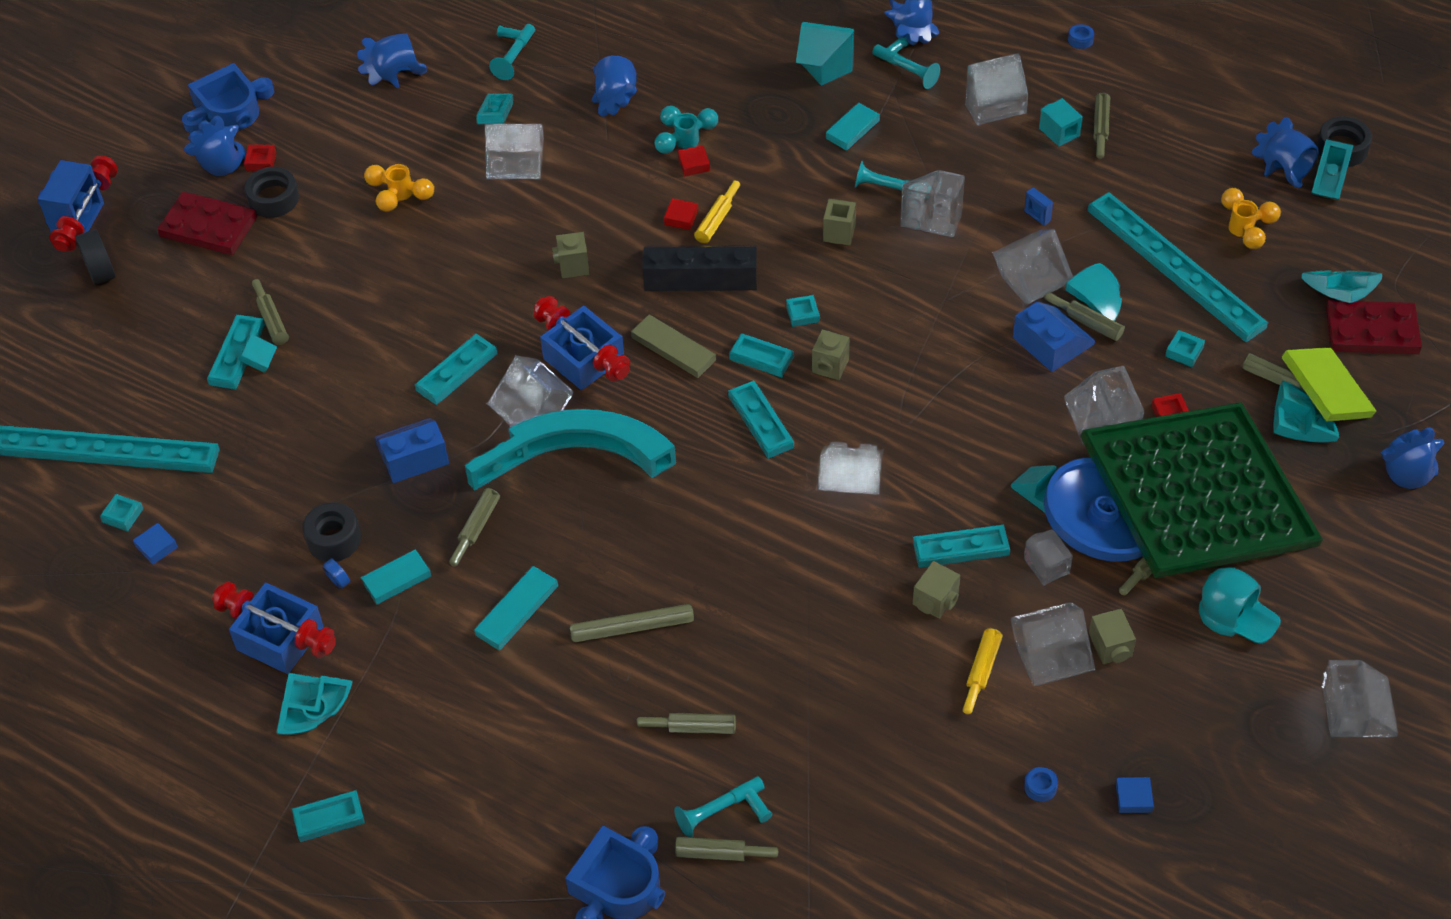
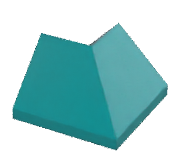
(825, 51)

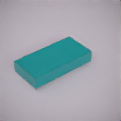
(852, 126)
(761, 355)
(396, 576)
(328, 816)

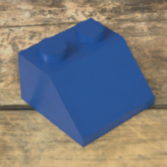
(1050, 335)
(412, 449)

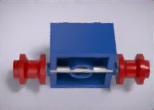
(74, 198)
(580, 344)
(274, 625)

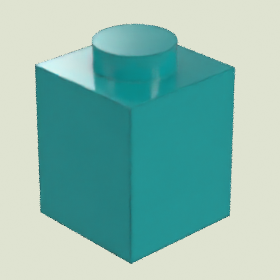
(1060, 122)

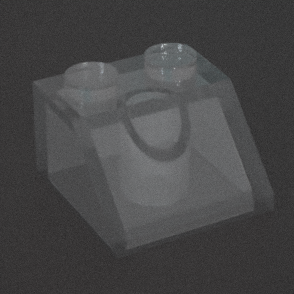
(1034, 265)

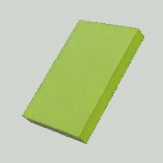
(1328, 384)

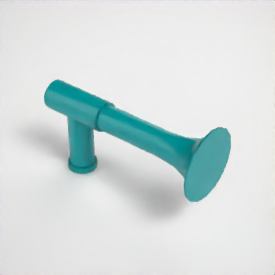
(502, 67)
(928, 74)
(866, 176)
(690, 818)

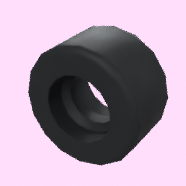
(328, 517)

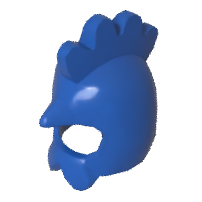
(913, 20)
(388, 58)
(613, 84)
(215, 147)
(1286, 150)
(1412, 459)

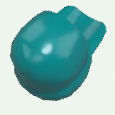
(1224, 597)

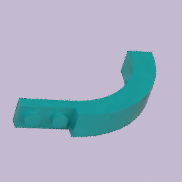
(575, 429)

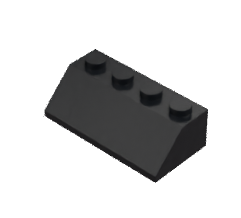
(700, 268)

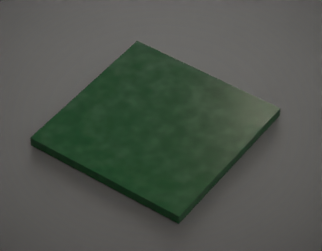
(1200, 489)

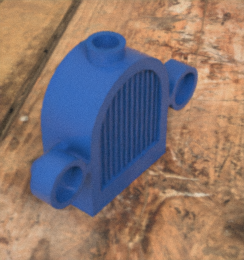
(226, 95)
(617, 875)

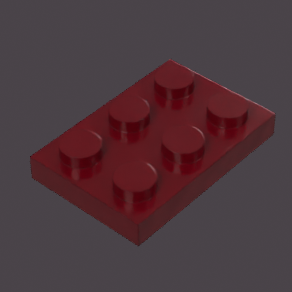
(207, 223)
(1373, 327)

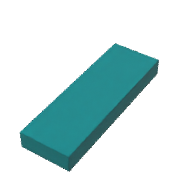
(495, 109)
(227, 368)
(456, 369)
(761, 419)
(961, 545)
(516, 608)

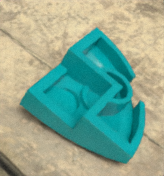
(1343, 285)
(1097, 289)
(1299, 418)
(310, 702)

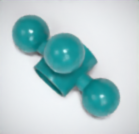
(685, 126)

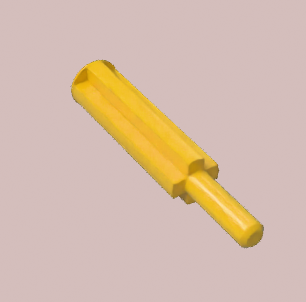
(716, 214)
(982, 666)

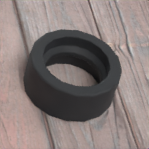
(1349, 128)
(267, 178)
(95, 256)

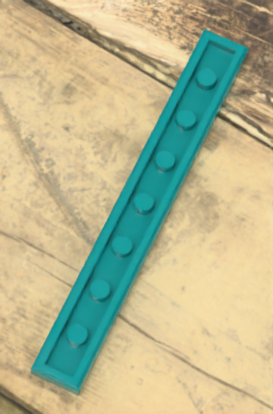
(1178, 267)
(108, 449)

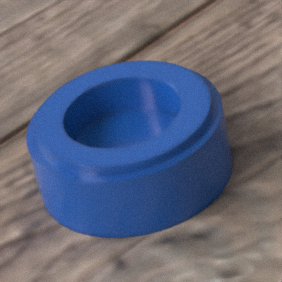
(1080, 36)
(336, 573)
(1041, 784)

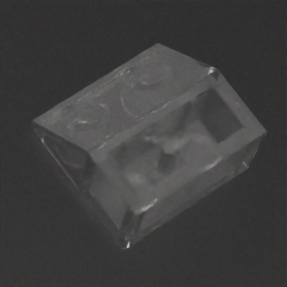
(996, 89)
(514, 151)
(933, 203)
(528, 391)
(1104, 400)
(850, 468)
(1053, 643)
(1358, 700)

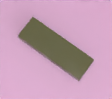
(673, 346)

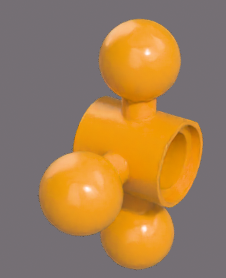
(399, 185)
(1245, 215)

